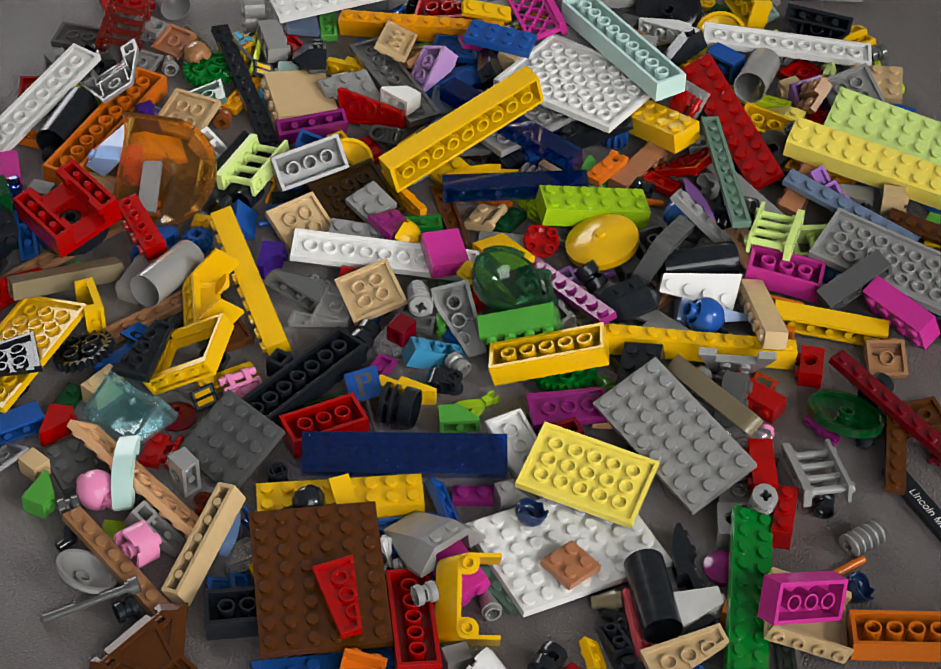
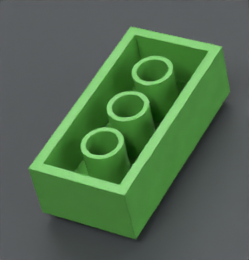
(518, 323)

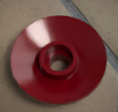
(186, 417)

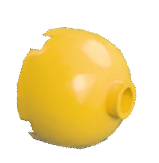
(408, 232)

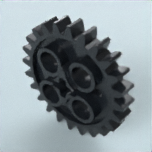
(83, 351)

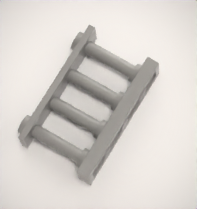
(802, 481)

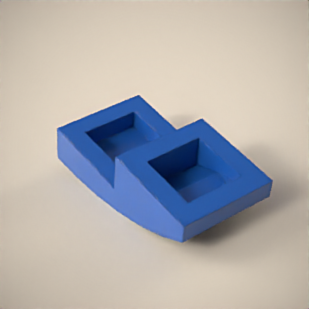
(234, 580)

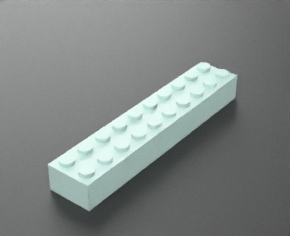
(624, 47)

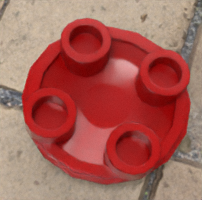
(541, 240)

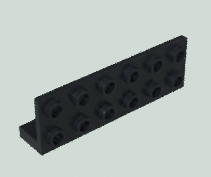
(221, 198)

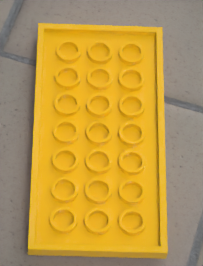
(51, 323)

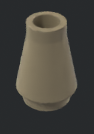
(608, 600)

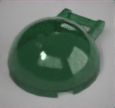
(508, 280)

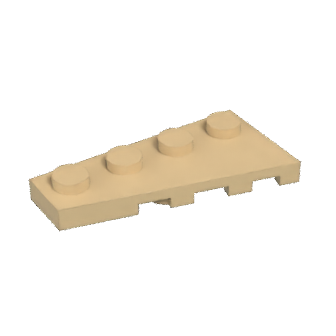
(686, 650)

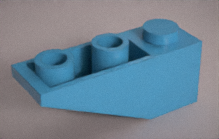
(428, 353)

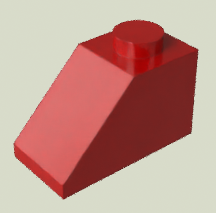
(55, 423)

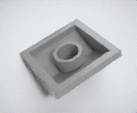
(9, 453)

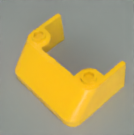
(204, 287)
(450, 624)

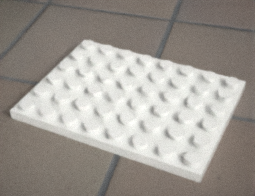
(581, 83)
(524, 546)

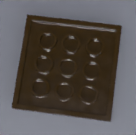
(335, 188)

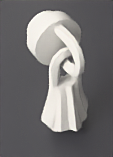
(386, 546)

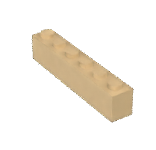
(762, 314)
(203, 544)

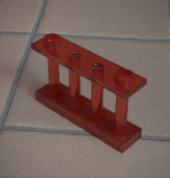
(110, 17)

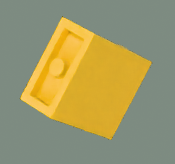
(94, 310)

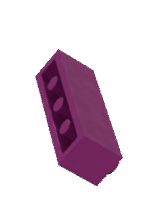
(317, 123)

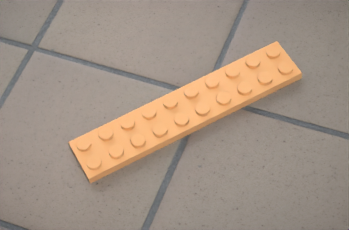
(144, 482)

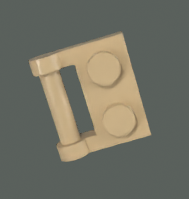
(485, 217)

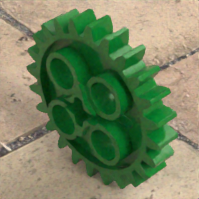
(206, 70)
(568, 380)

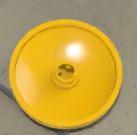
(605, 238)

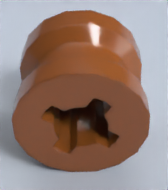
(223, 118)

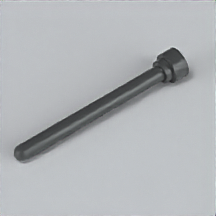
(130, 586)

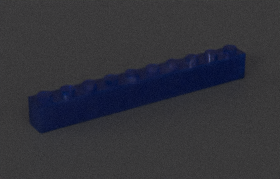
(521, 130)

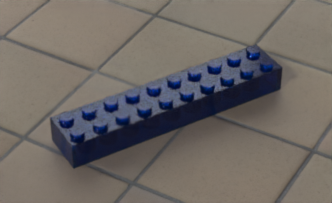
(404, 453)

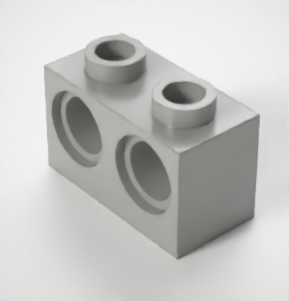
(152, 29)

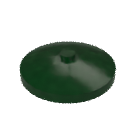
(845, 414)

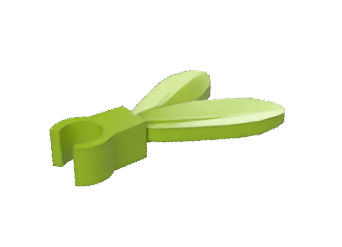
(479, 405)

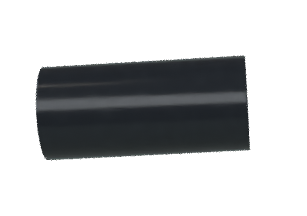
(67, 117)
(703, 259)
(653, 596)

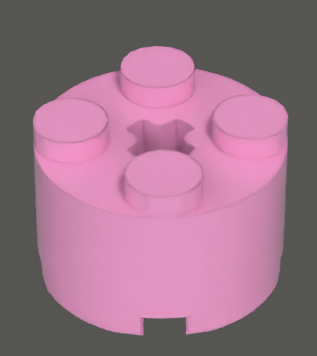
(139, 543)

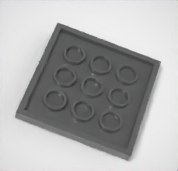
(232, 440)

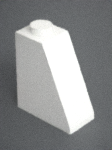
(697, 604)

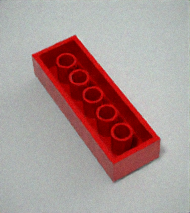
(412, 627)

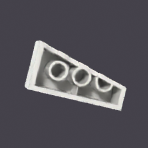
(696, 285)

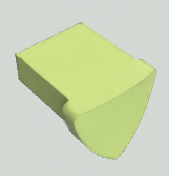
(829, 69)

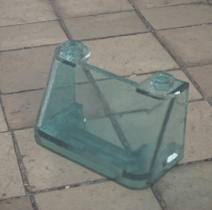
(128, 409)

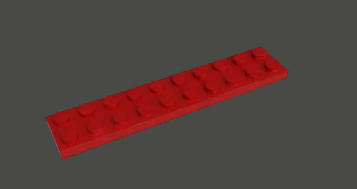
(741, 135)

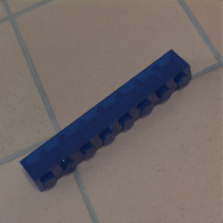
(506, 185)

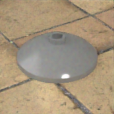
(84, 572)

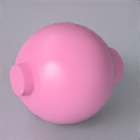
(94, 490)

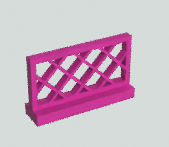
(554, 17)

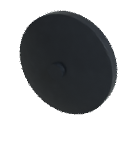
(683, 10)

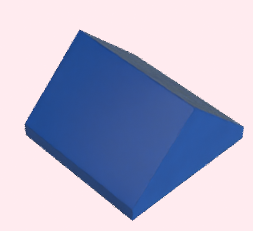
(246, 219)

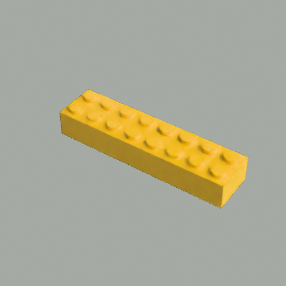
(392, 493)

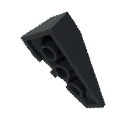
(585, 135)

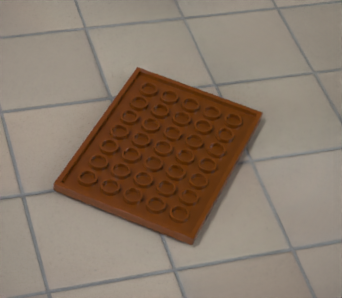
(288, 599)

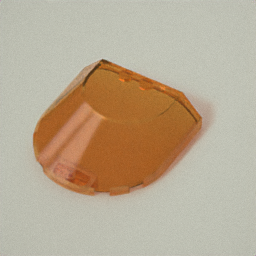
(187, 166)

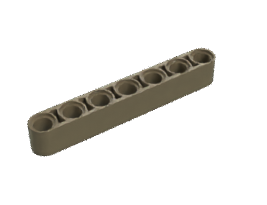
(715, 395)

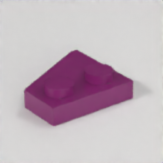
(387, 222)

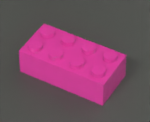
(795, 278)
(902, 312)
(802, 597)

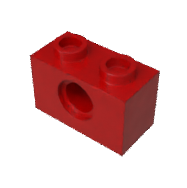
(810, 366)

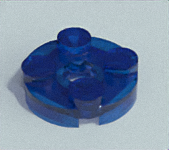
(15, 187)

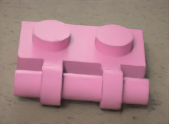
(241, 388)

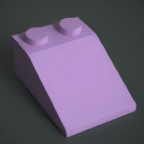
(433, 65)

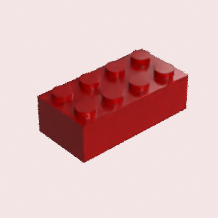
(336, 414)

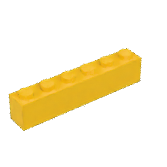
(831, 323)

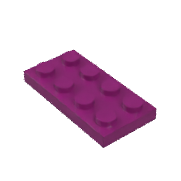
(564, 404)

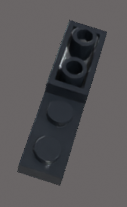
(683, 558)
(618, 647)

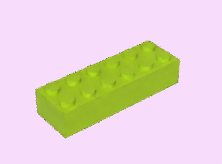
(574, 204)

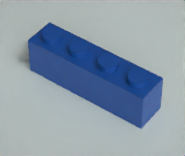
(20, 422)

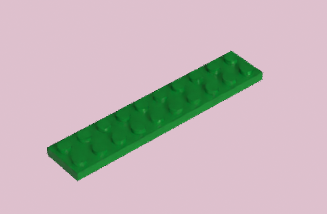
(748, 562)

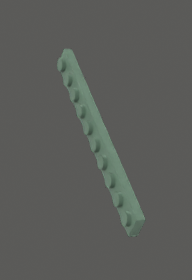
(725, 172)

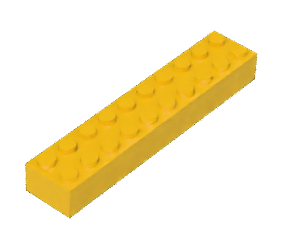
(461, 129)

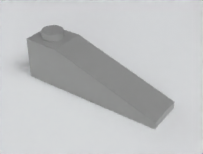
(458, 311)

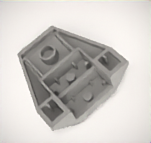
(116, 78)
(423, 535)

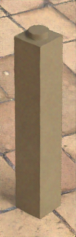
(62, 278)

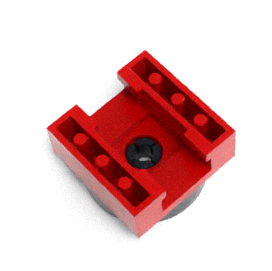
(71, 216)

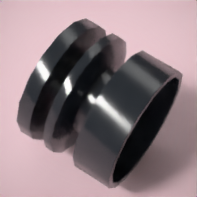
(398, 404)

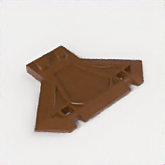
(149, 643)

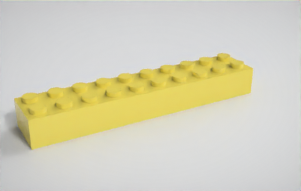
(864, 161)

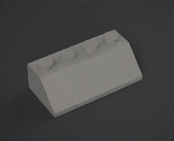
(308, 162)

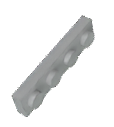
(699, 217)

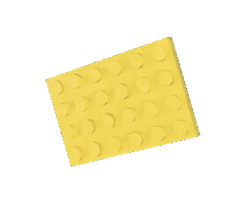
(587, 474)

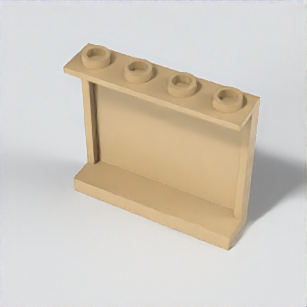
(294, 94)
(816, 638)

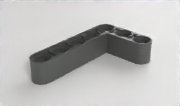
(662, 247)

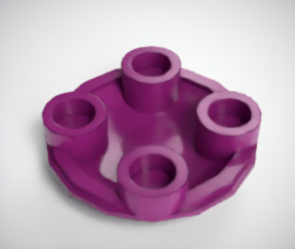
(717, 567)

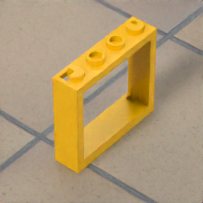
(216, 328)

